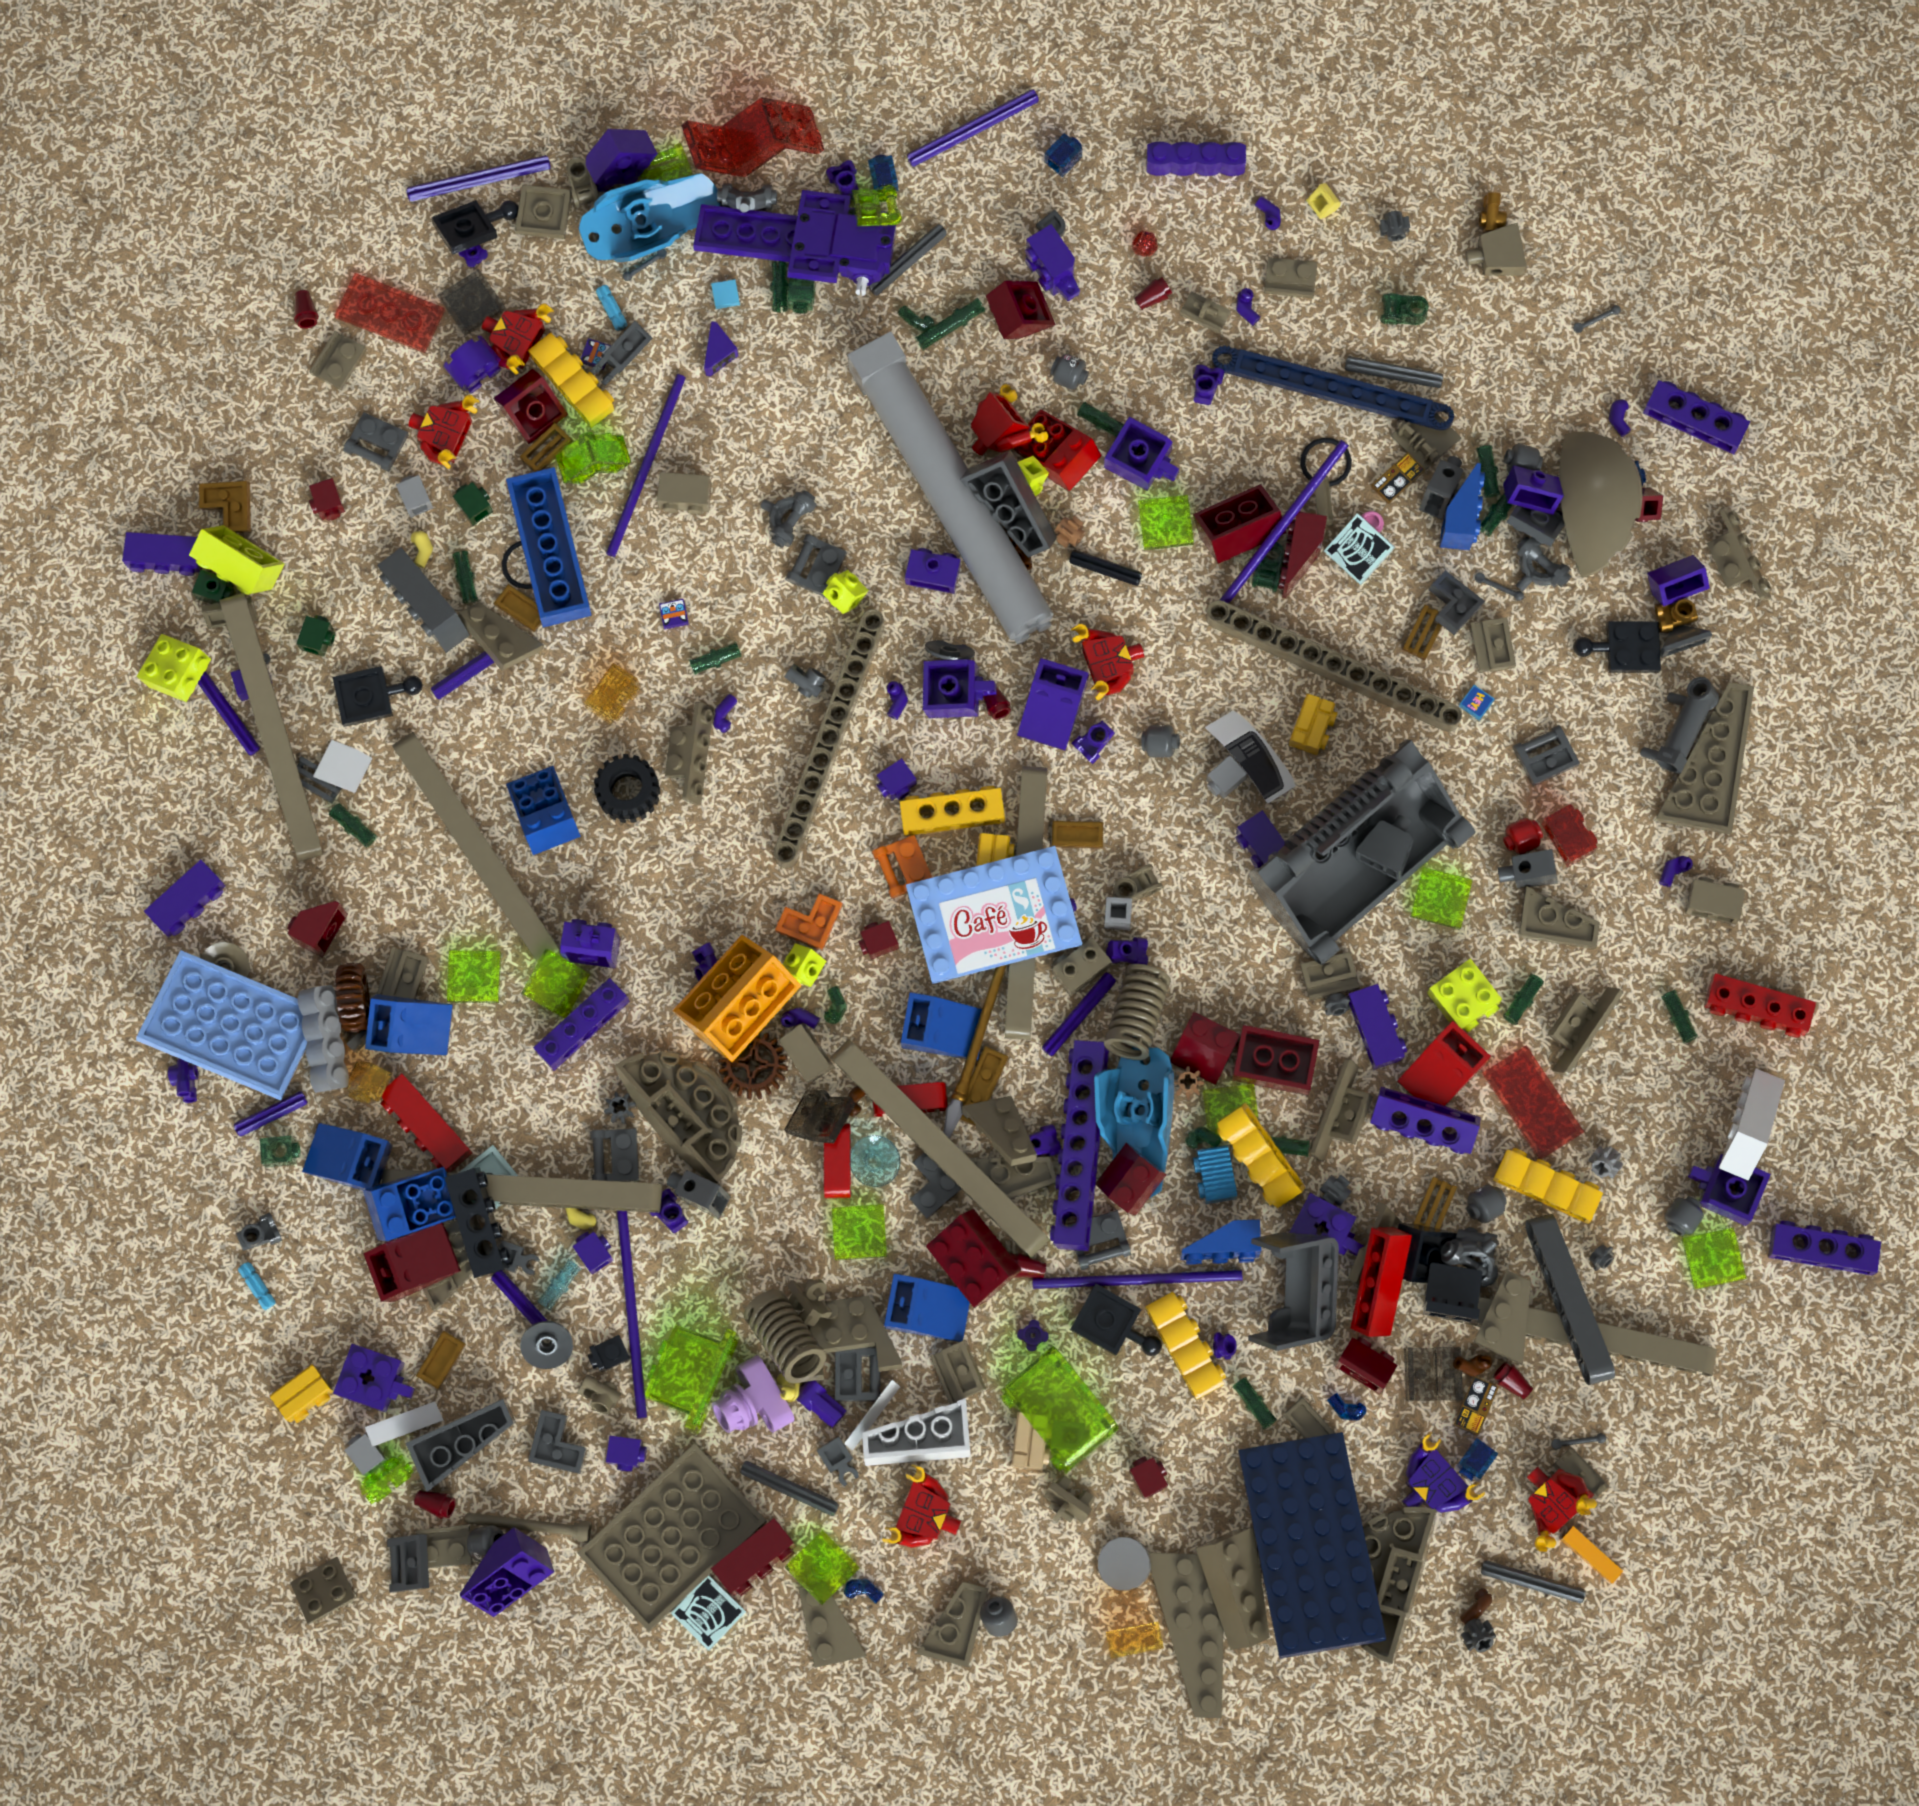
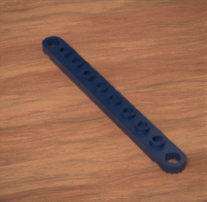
(1333, 387)

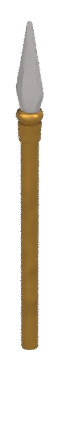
(954, 1109)

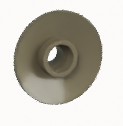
(229, 954)

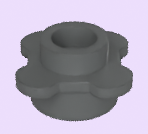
(1337, 1004)
(1602, 1257)

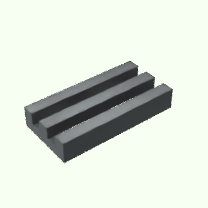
(335, 790)

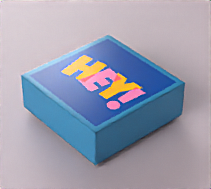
(1476, 702)

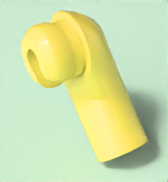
(424, 548)
(580, 1218)
(791, 1390)

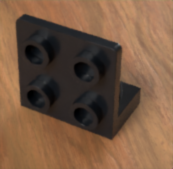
(1453, 1293)

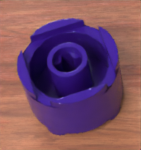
(472, 364)

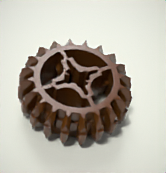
(352, 997)
(764, 1066)

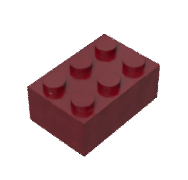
(1237, 523)
(1275, 1060)
(973, 1258)
(754, 1558)

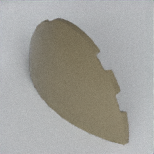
(1599, 498)
(686, 1109)
(1397, 1557)

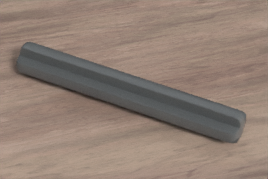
(910, 257)
(1394, 372)
(789, 1488)
(1533, 1581)

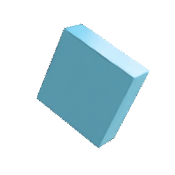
(725, 294)

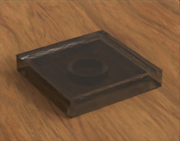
(471, 302)

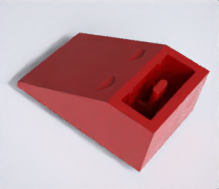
(1064, 454)
(1444, 1066)

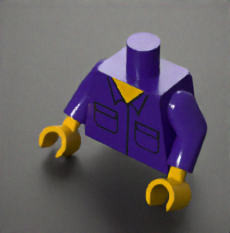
(1435, 1481)

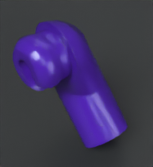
(1272, 213)
(1244, 306)
(1673, 867)

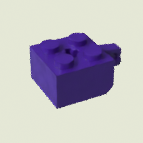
(620, 157)
(1053, 262)
(1146, 467)
(964, 698)
(590, 943)
(1718, 1195)
(1336, 1223)
(373, 1394)

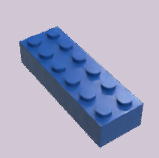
(548, 547)

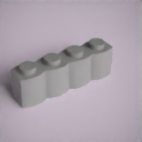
(322, 1032)

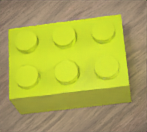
(236, 560)

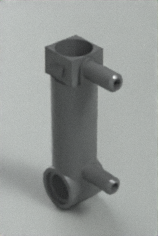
(1687, 725)

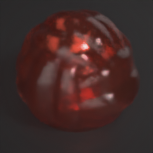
(1145, 243)

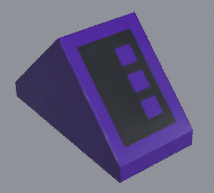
(719, 350)

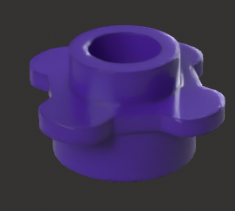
(473, 260)
(1032, 1343)
(1224, 1345)

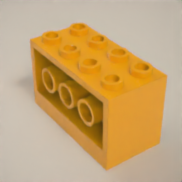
(737, 998)

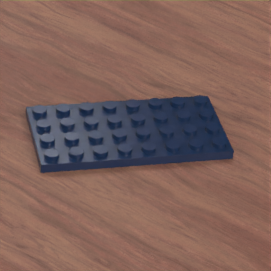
(1311, 1545)

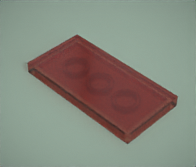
(389, 312)
(1533, 1102)

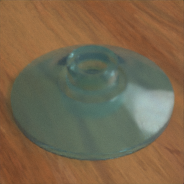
(885, 1155)

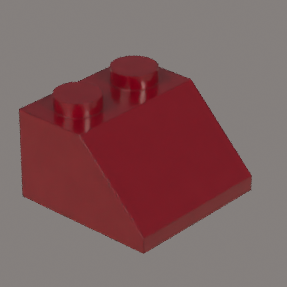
(1019, 309)
(530, 405)
(317, 927)
(1205, 1047)
(1130, 1179)
(1366, 1364)

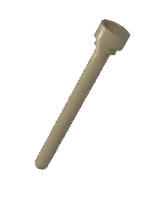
(579, 1531)

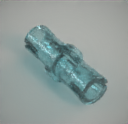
(559, 1284)

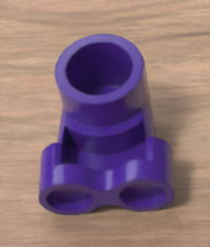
(843, 177)
(1206, 383)
(1089, 745)
(1128, 951)
(706, 958)
(183, 1077)
(1046, 1141)
(671, 1208)

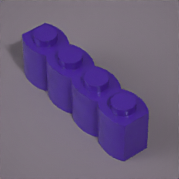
(1189, 158)

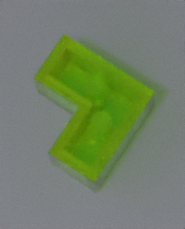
(591, 456)

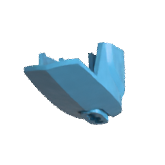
(648, 214)
(1136, 1115)

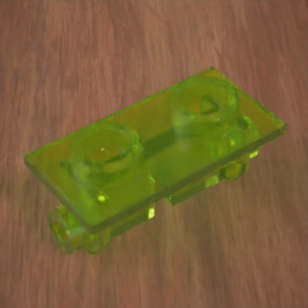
(377, 1485)

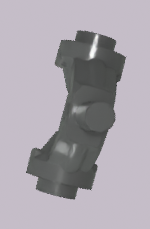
(747, 200)
(781, 532)
(1556, 574)
(1457, 1252)

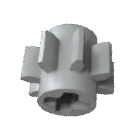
(1605, 1162)

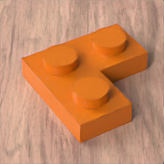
(811, 929)

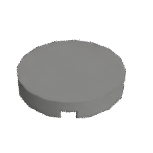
(1124, 1563)

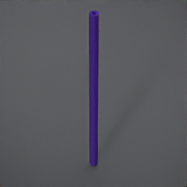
(645, 465)
(1284, 521)
(1137, 1279)
(632, 1319)

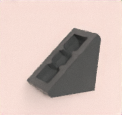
(1684, 638)

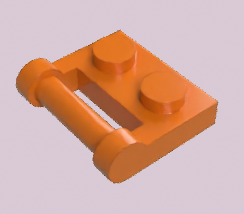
(910, 862)

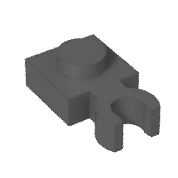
(517, 1258)
(836, 1456)

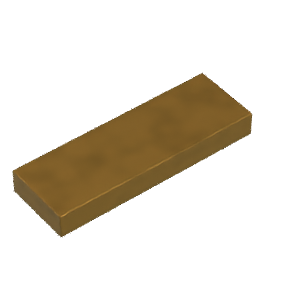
(984, 1078)

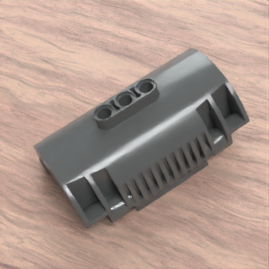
(1315, 880)

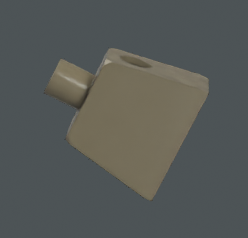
(1499, 252)

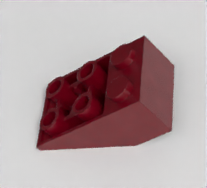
(1306, 540)
(411, 1263)

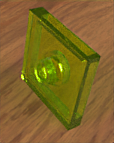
(1165, 522)
(1441, 898)
(473, 976)
(555, 984)
(1222, 1101)
(859, 1232)
(1713, 1258)
(822, 1567)

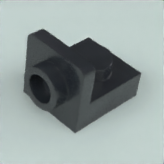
(608, 1354)

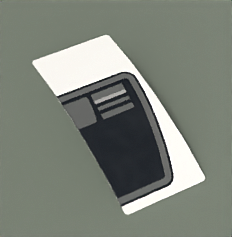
(1253, 755)

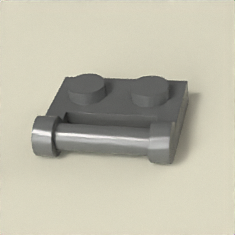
(380, 435)
(825, 565)
(1549, 763)
(623, 1153)
(1104, 1229)
(849, 1376)
(408, 1563)

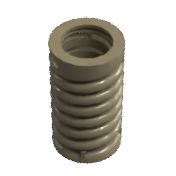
(1137, 1012)
(785, 1336)

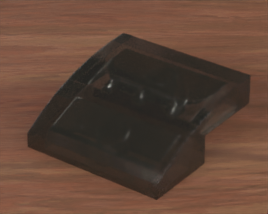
(819, 1116)
(1432, 1374)

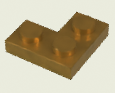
(232, 498)

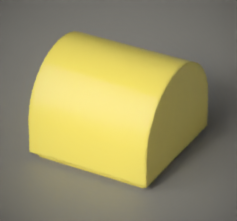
(1323, 201)

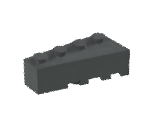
(1012, 502)
(423, 600)
(453, 1444)

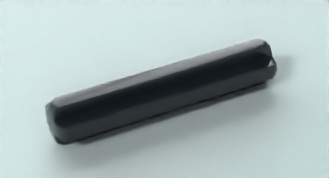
(1105, 567)

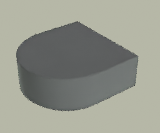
(1054, 219)

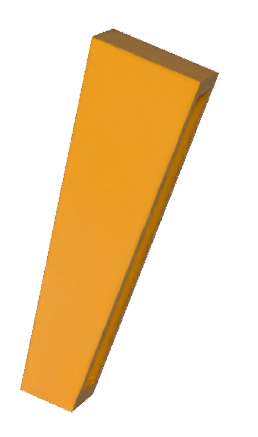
(1591, 1554)

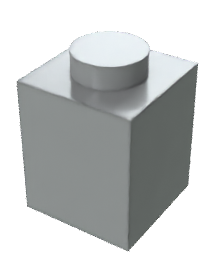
(414, 495)
(1225, 777)
(1118, 913)
(364, 1455)

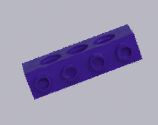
(1703, 429)
(581, 1024)
(1417, 1109)
(1782, 1248)

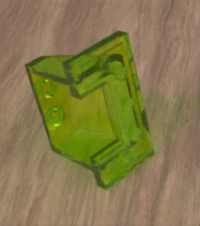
(689, 1372)

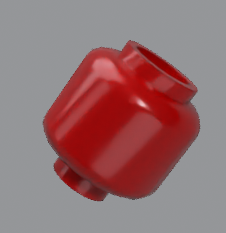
(1523, 836)

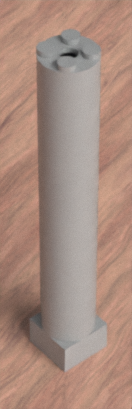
(938, 467)

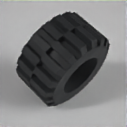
(630, 808)

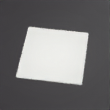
(342, 766)

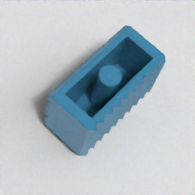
(1216, 1175)

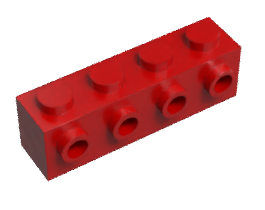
(1759, 1004)
(425, 1123)
(1381, 1281)

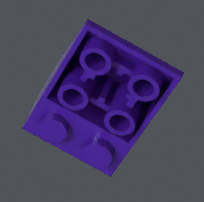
(1053, 704)
(507, 1572)

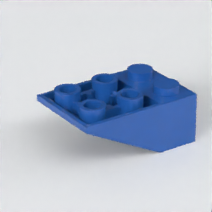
(1459, 523)
(543, 810)
(408, 1025)
(939, 1026)
(347, 1157)
(409, 1204)
(1226, 1243)
(926, 1308)

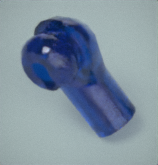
(1347, 1411)
(860, 1587)

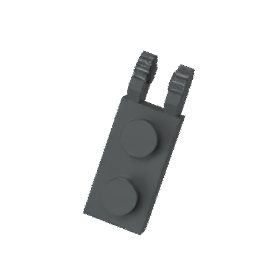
(623, 351)

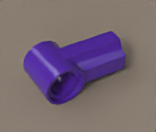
(815, 1398)

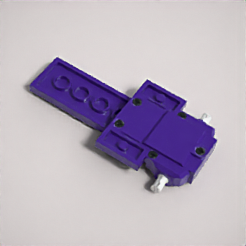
(814, 242)

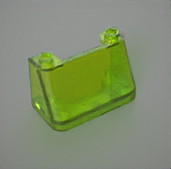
(1060, 1409)

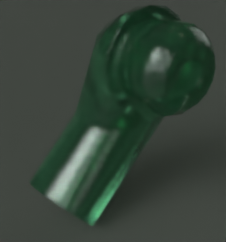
(914, 320)
(1200, 1135)

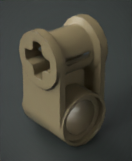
(582, 186)
(1140, 882)

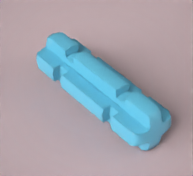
(611, 307)
(256, 1286)

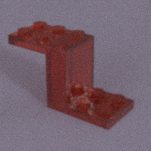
(752, 137)

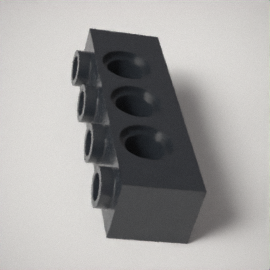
(465, 1212)

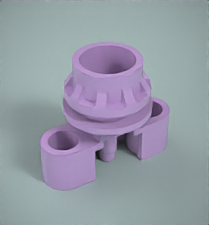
(739, 1407)

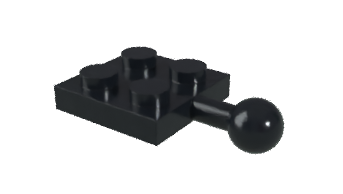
(470, 226)
(1630, 647)
(365, 695)
(1109, 1321)

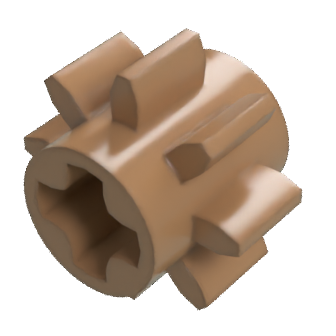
(1070, 531)
(1182, 1079)

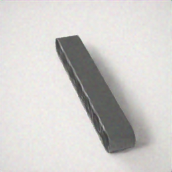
(1570, 1299)

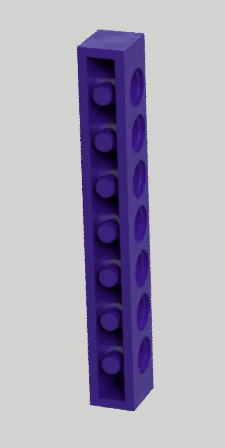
(1078, 1236)

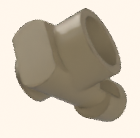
(603, 1395)

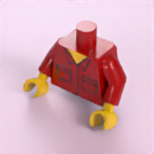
(516, 334)
(1000, 425)
(444, 429)
(1107, 659)
(1557, 1502)
(923, 1513)

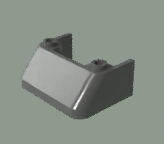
(1309, 1290)

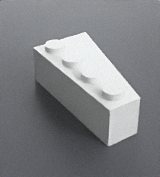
(1752, 1123)
(920, 1438)

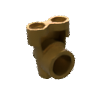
(1491, 217)
(1670, 616)

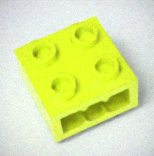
(173, 667)
(1465, 996)

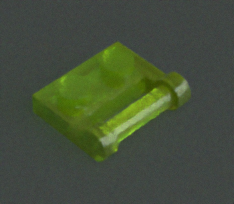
(672, 170)
(868, 208)

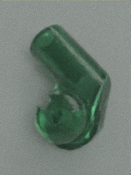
(837, 1007)

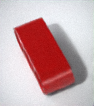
(925, 1096)
(837, 1165)

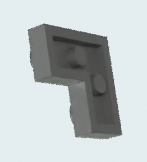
(1460, 602)
(937, 1191)
(549, 1448)

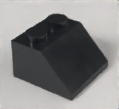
(1423, 1250)

